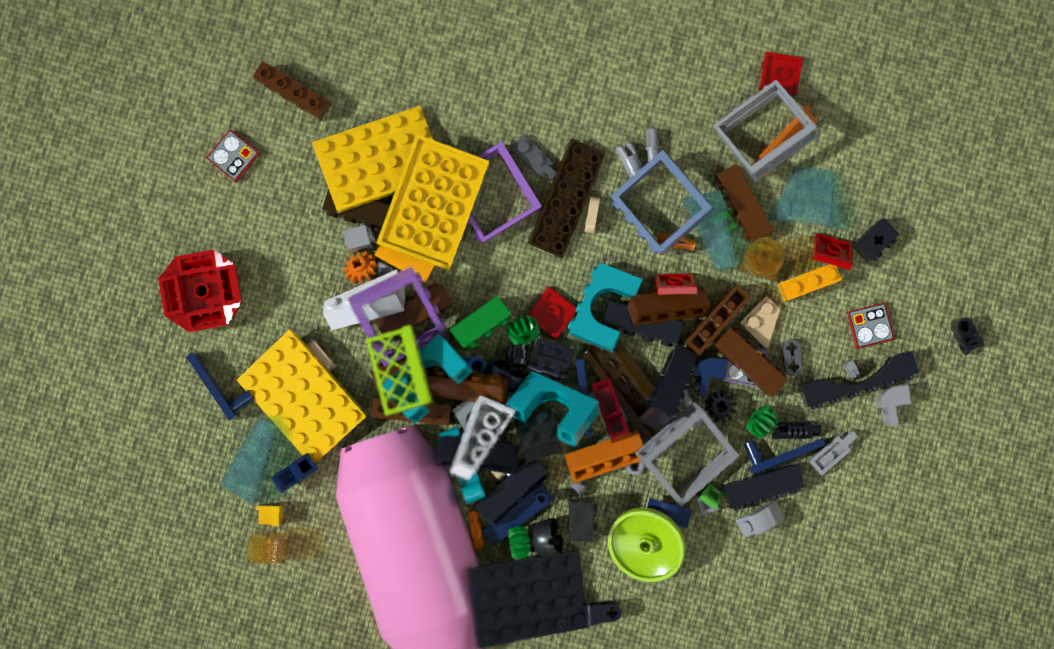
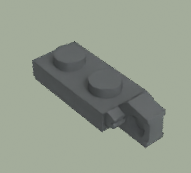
(533, 157)

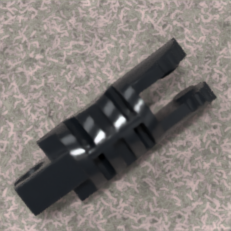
(796, 430)

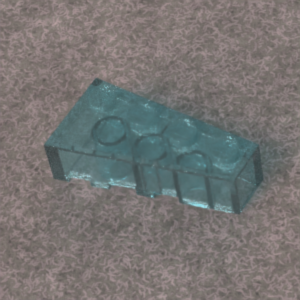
(713, 231)
(250, 464)

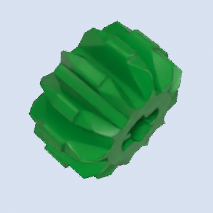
(523, 330)
(762, 421)
(519, 542)

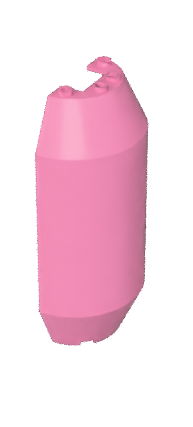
(408, 540)

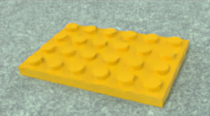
(369, 158)
(432, 202)
(302, 396)

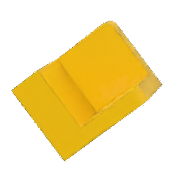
(270, 514)

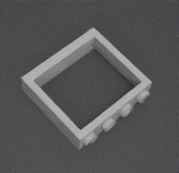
(783, 151)
(672, 433)

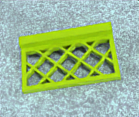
(416, 367)

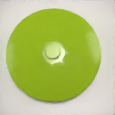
(646, 544)

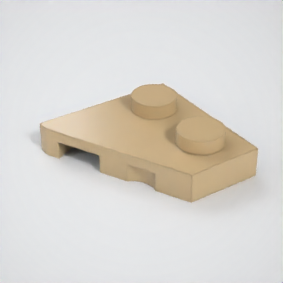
(761, 321)

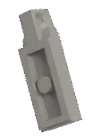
(832, 452)

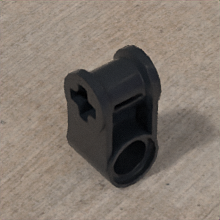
(967, 339)
(598, 612)

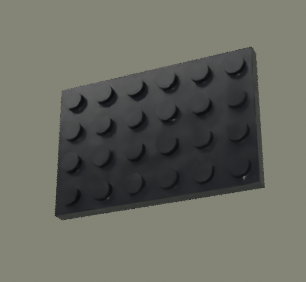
(526, 598)

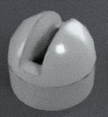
(578, 488)

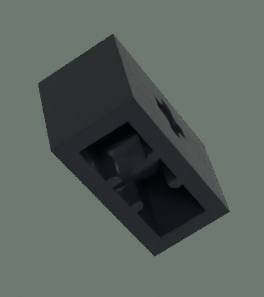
(865, 244)

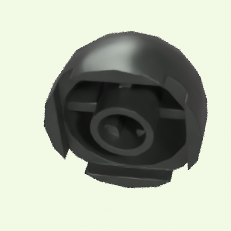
(546, 538)

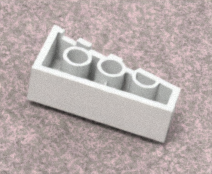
(339, 313)
(481, 432)

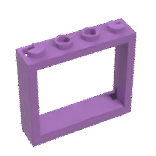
(523, 185)
(385, 287)

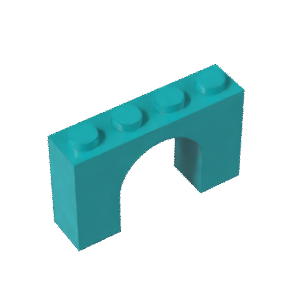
(605, 280)
(435, 353)
(539, 389)

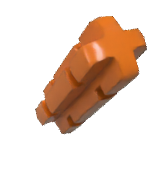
(476, 530)

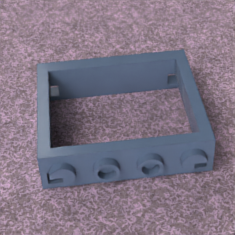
(632, 219)

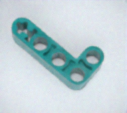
(472, 488)

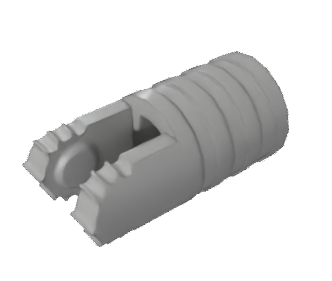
(632, 163)

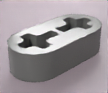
(786, 357)

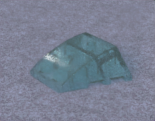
(810, 199)

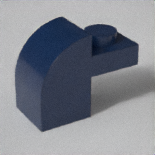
(708, 368)
(294, 473)
(678, 514)

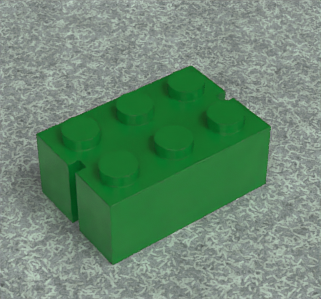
(481, 323)

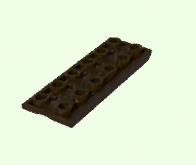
(566, 198)
(628, 382)

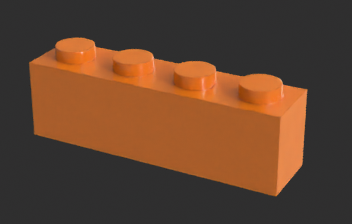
(603, 457)

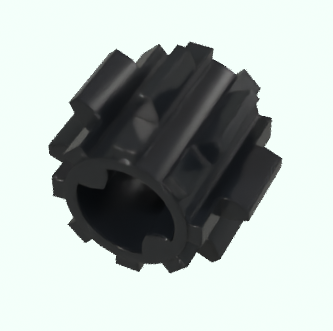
(518, 355)

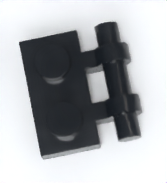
(552, 353)

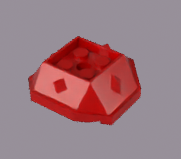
(181, 291)

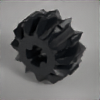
(725, 402)

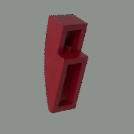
(611, 410)

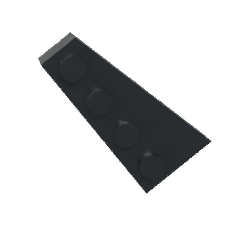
(669, 388)

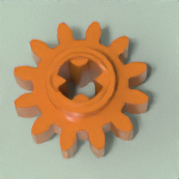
(360, 267)

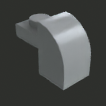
(889, 399)
(761, 520)

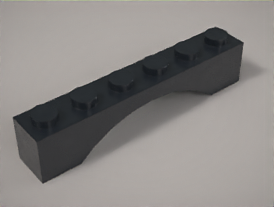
(895, 367)

